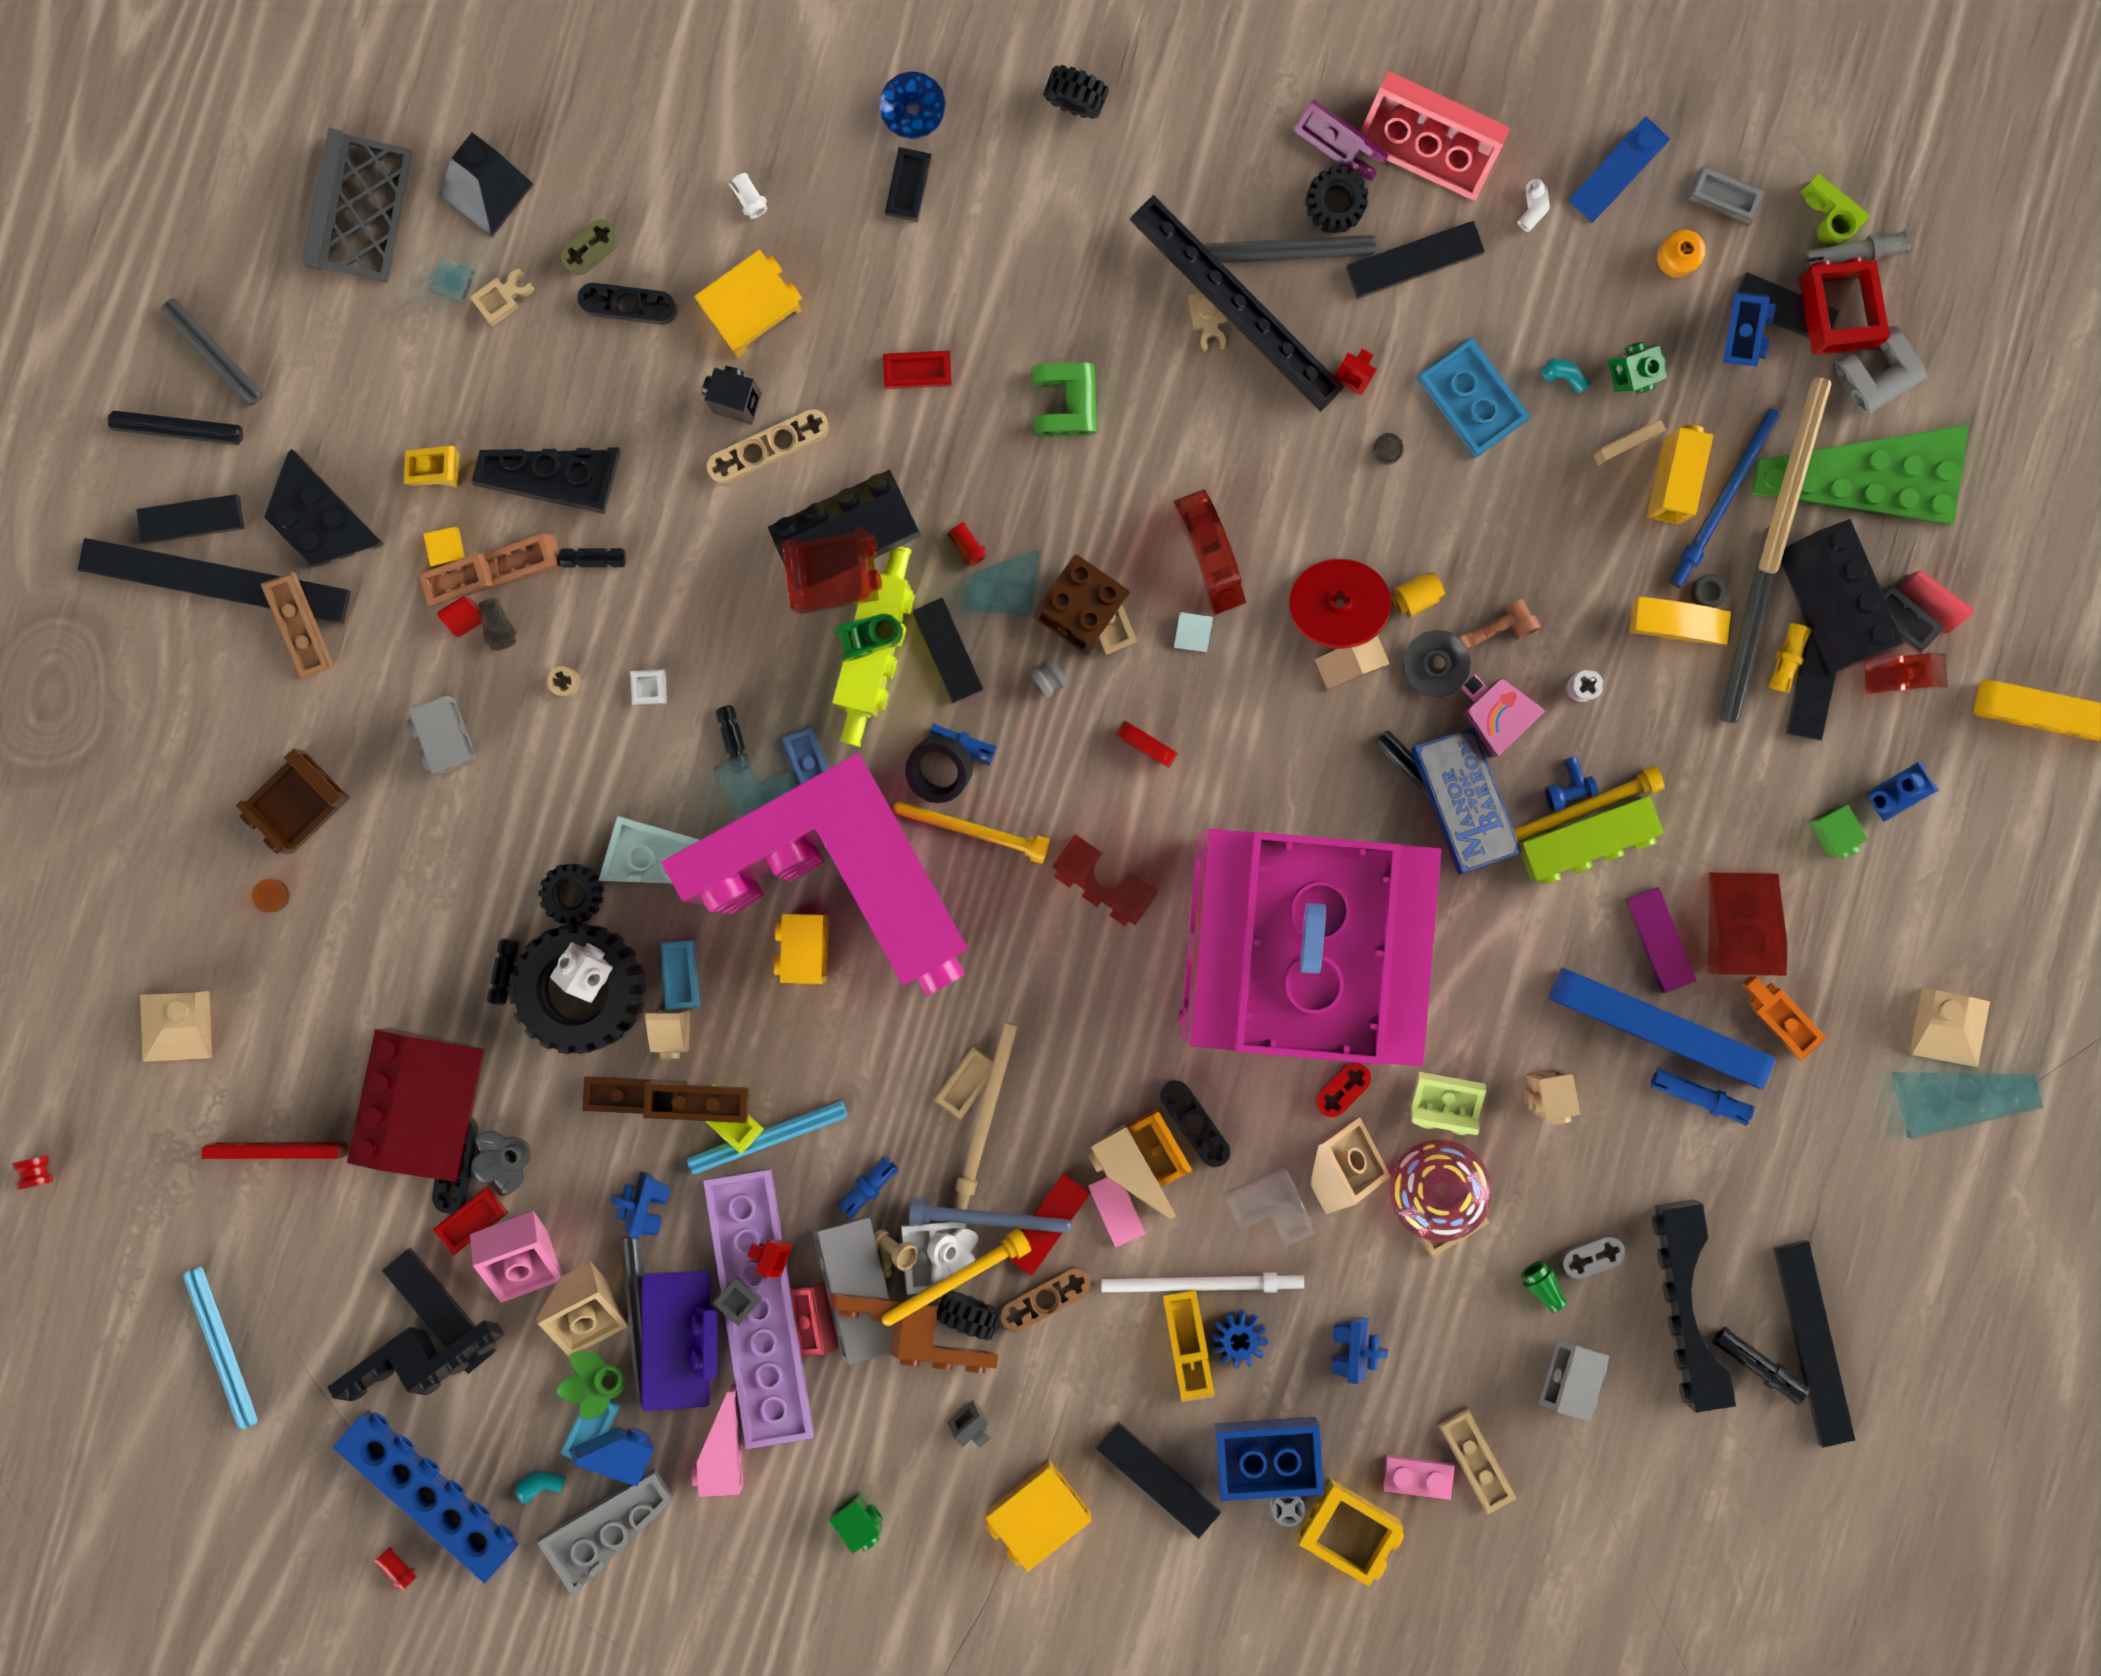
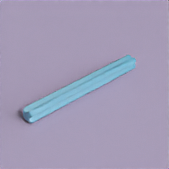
(770, 1136)
(220, 1348)

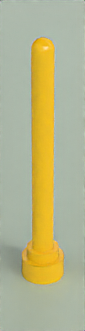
(1648, 781)
(1033, 847)
(1013, 1246)

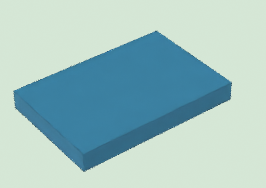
(1473, 397)

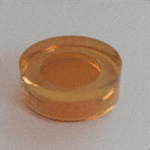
(270, 895)

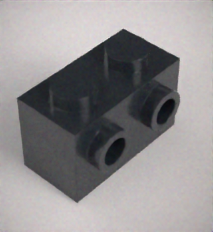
(731, 394)

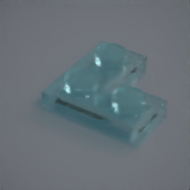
(744, 788)

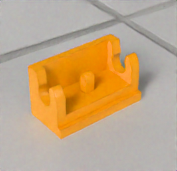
(1159, 1148)

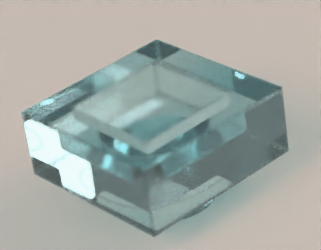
(452, 280)

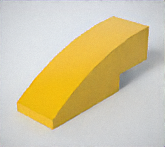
(1679, 621)
(1188, 1346)

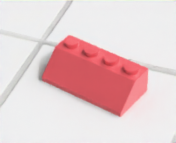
(1434, 135)

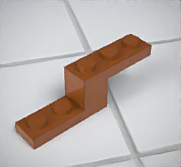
(914, 1334)

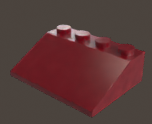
(415, 1105)

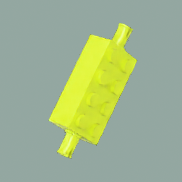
(864, 680)

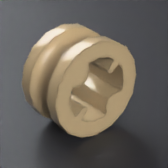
(568, 672)

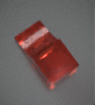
(1906, 673)

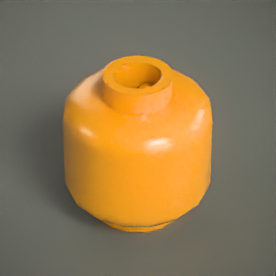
(1681, 253)

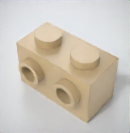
(1552, 1096)

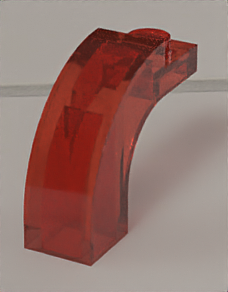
(1212, 550)

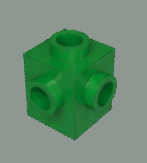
(1637, 368)

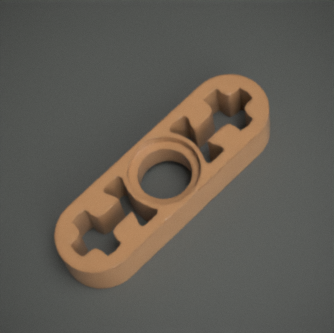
(1019, 1303)

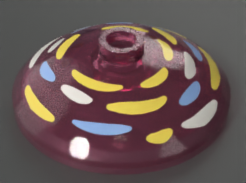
(1420, 1206)

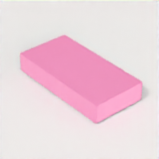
(1116, 1211)

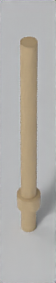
(966, 1182)

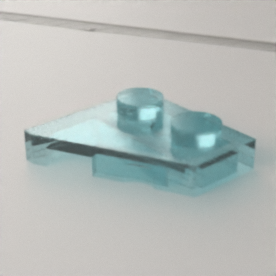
(1004, 587)

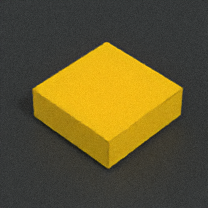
(444, 546)

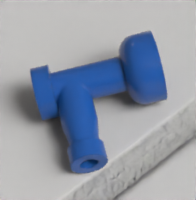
(1581, 787)

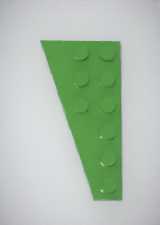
(1892, 476)

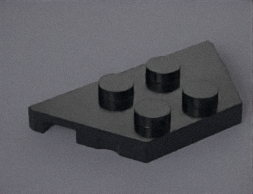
(314, 516)

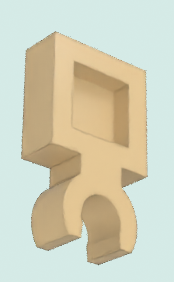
(497, 299)
(1206, 317)

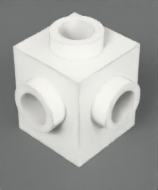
(581, 971)

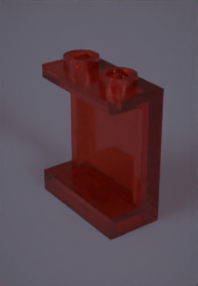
(831, 571)

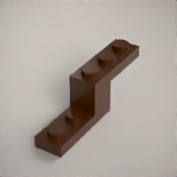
(666, 1099)

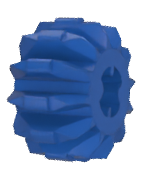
(1239, 1350)

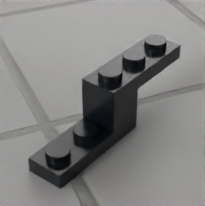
(416, 1361)

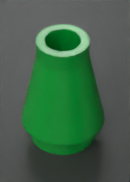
(1544, 1285)

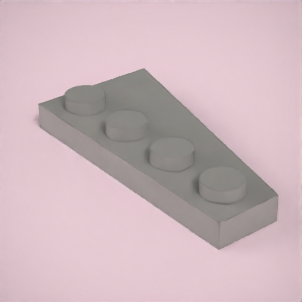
(595, 1535)

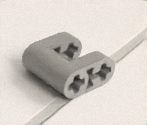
(1875, 392)

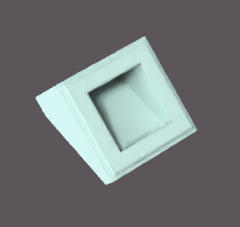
(1193, 632)

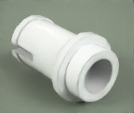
(753, 203)

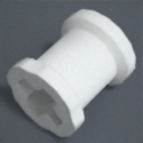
(1575, 683)

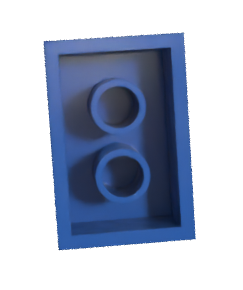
(1269, 1459)

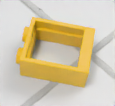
(1320, 1516)

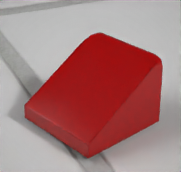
(460, 616)

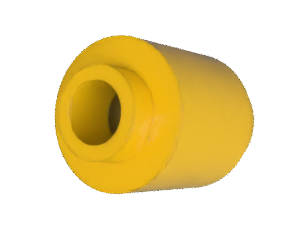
(1418, 594)

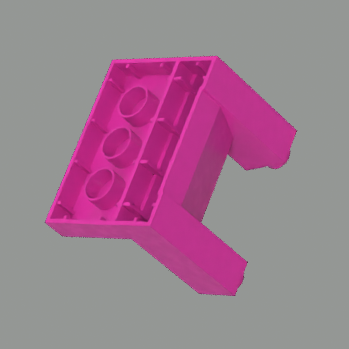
(868, 848)

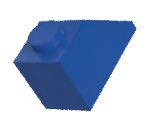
(616, 1454)

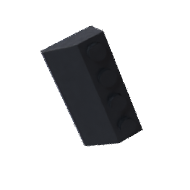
(871, 504)
(1840, 597)

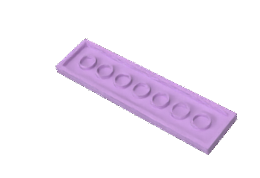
(766, 1342)

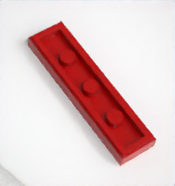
(274, 1150)

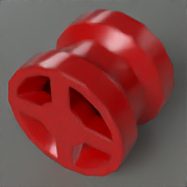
(33, 1172)

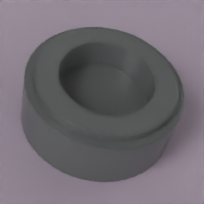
(1709, 591)

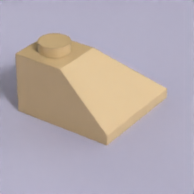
(176, 1026)
(1949, 1027)
(1347, 1168)
(581, 1310)

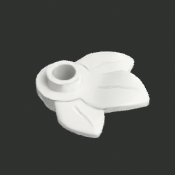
(951, 1252)

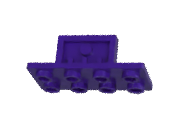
(677, 1340)

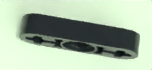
(602, 309)
(1201, 1149)
(458, 1189)

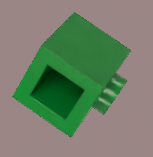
(857, 1523)

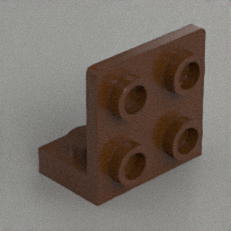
(1081, 604)

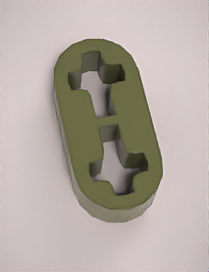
(584, 241)

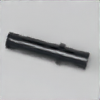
(1792, 1388)

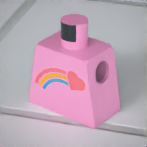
(1498, 713)

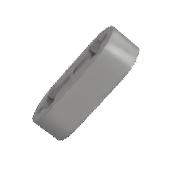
(1589, 1249)

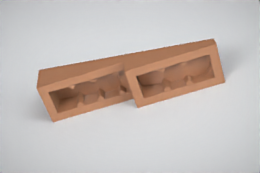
(490, 569)

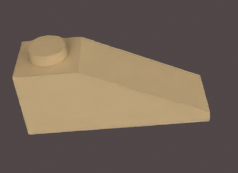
(1126, 1166)

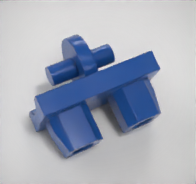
(1902, 791)
(638, 1219)
(1354, 1364)

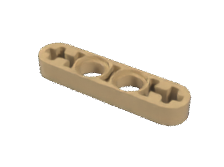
(765, 440)

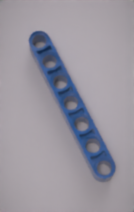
(1662, 1028)

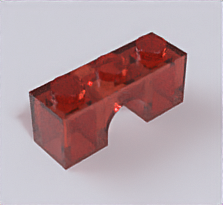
(1126, 900)

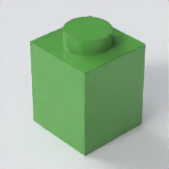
(1838, 832)

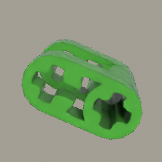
(1080, 399)

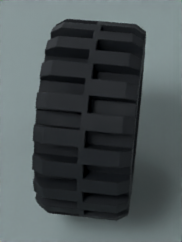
(533, 997)

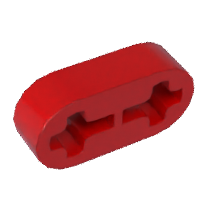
(1146, 744)
(1349, 1095)

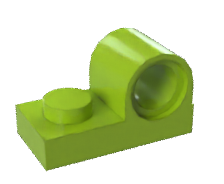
(1837, 206)

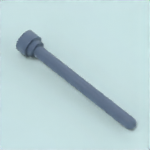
(923, 1212)

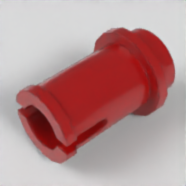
(967, 545)
(395, 1569)

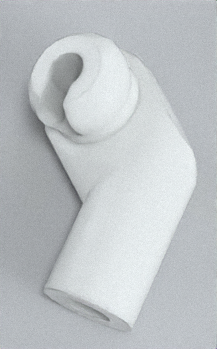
(1537, 204)

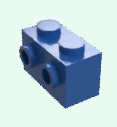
(1746, 329)

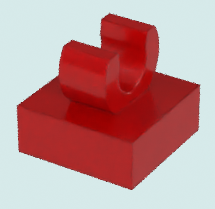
(1356, 371)
(771, 1257)

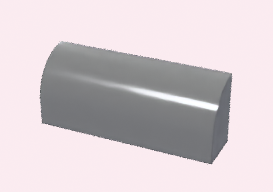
(853, 1267)

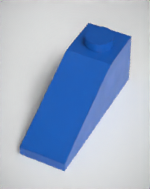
(1619, 169)

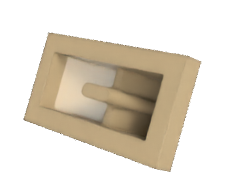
(1350, 663)

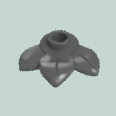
(495, 1162)

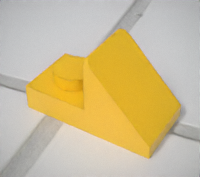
(432, 466)

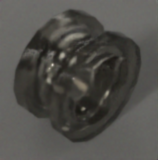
(1388, 438)

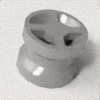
(1049, 678)
(1291, 1513)

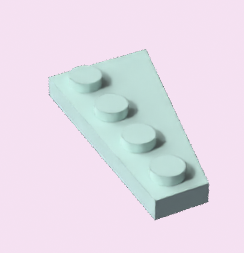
(638, 850)

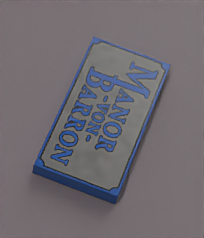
(1466, 801)

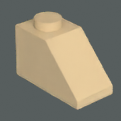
(668, 1032)

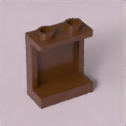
(293, 803)

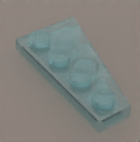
(1953, 1100)

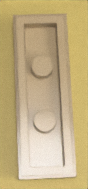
(1476, 1460)

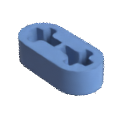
(1312, 938)

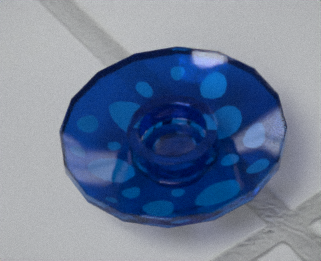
(907, 90)

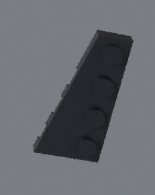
(566, 478)

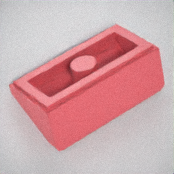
(1935, 600)
(814, 1320)

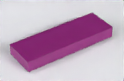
(1660, 940)

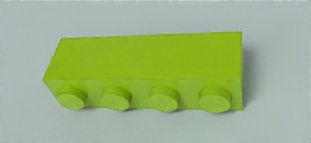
(1591, 839)

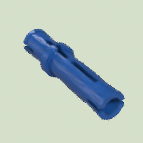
(1715, 1101)

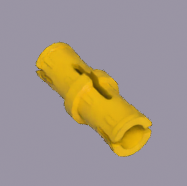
(1789, 658)

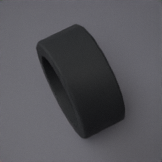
(922, 786)

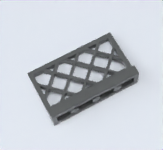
(327, 201)

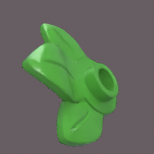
(586, 1386)

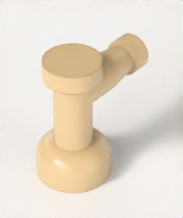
(901, 1255)

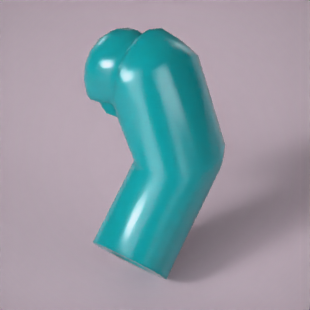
(1565, 370)
(535, 1483)

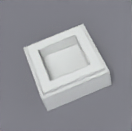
(648, 687)

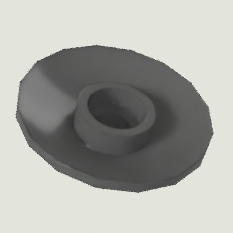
(1420, 667)

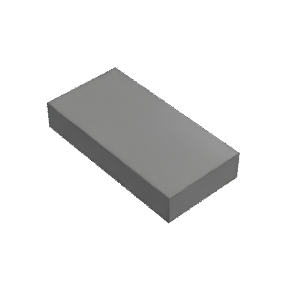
(1726, 195)

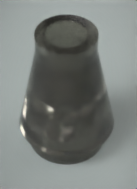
(496, 626)

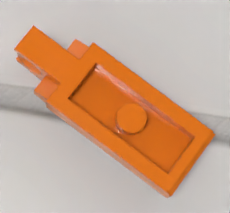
(1783, 1017)

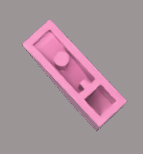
(720, 1462)

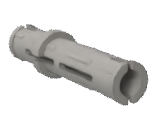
(1871, 248)

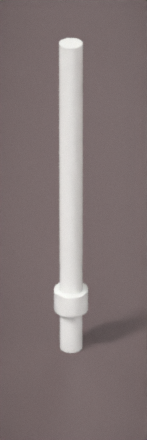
(1268, 1283)

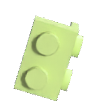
(1447, 1103)

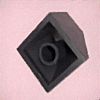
(483, 184)

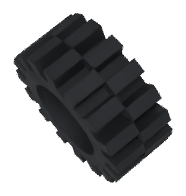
(1075, 92)
(1336, 179)
(552, 902)
(968, 1315)

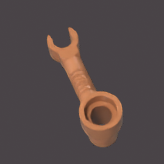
(1517, 618)

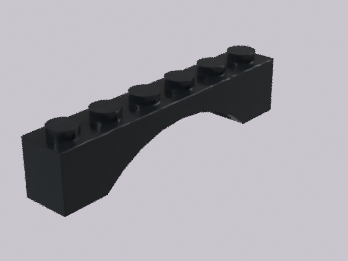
(1682, 1236)

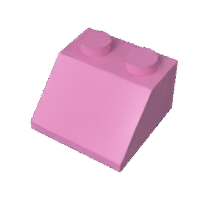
(515, 1257)

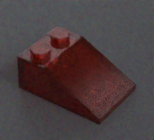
(1746, 925)

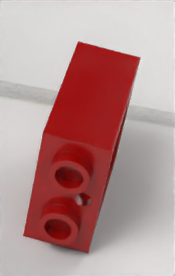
(1829, 341)

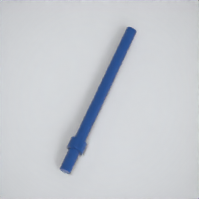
(1693, 553)

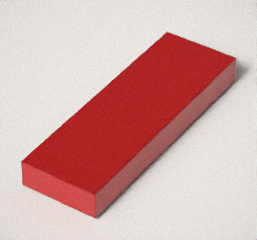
(1061, 1202)

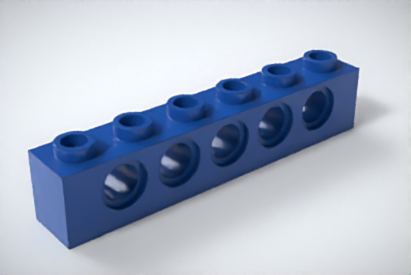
(407, 1494)

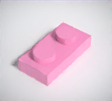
(1418, 1477)

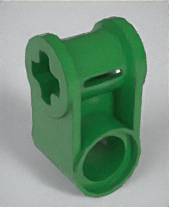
(866, 636)

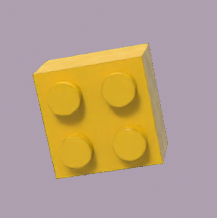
(803, 948)

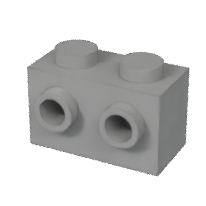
(441, 735)
(1574, 1380)

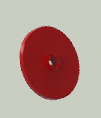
(1364, 608)

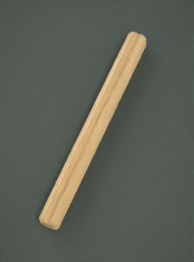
(1795, 475)

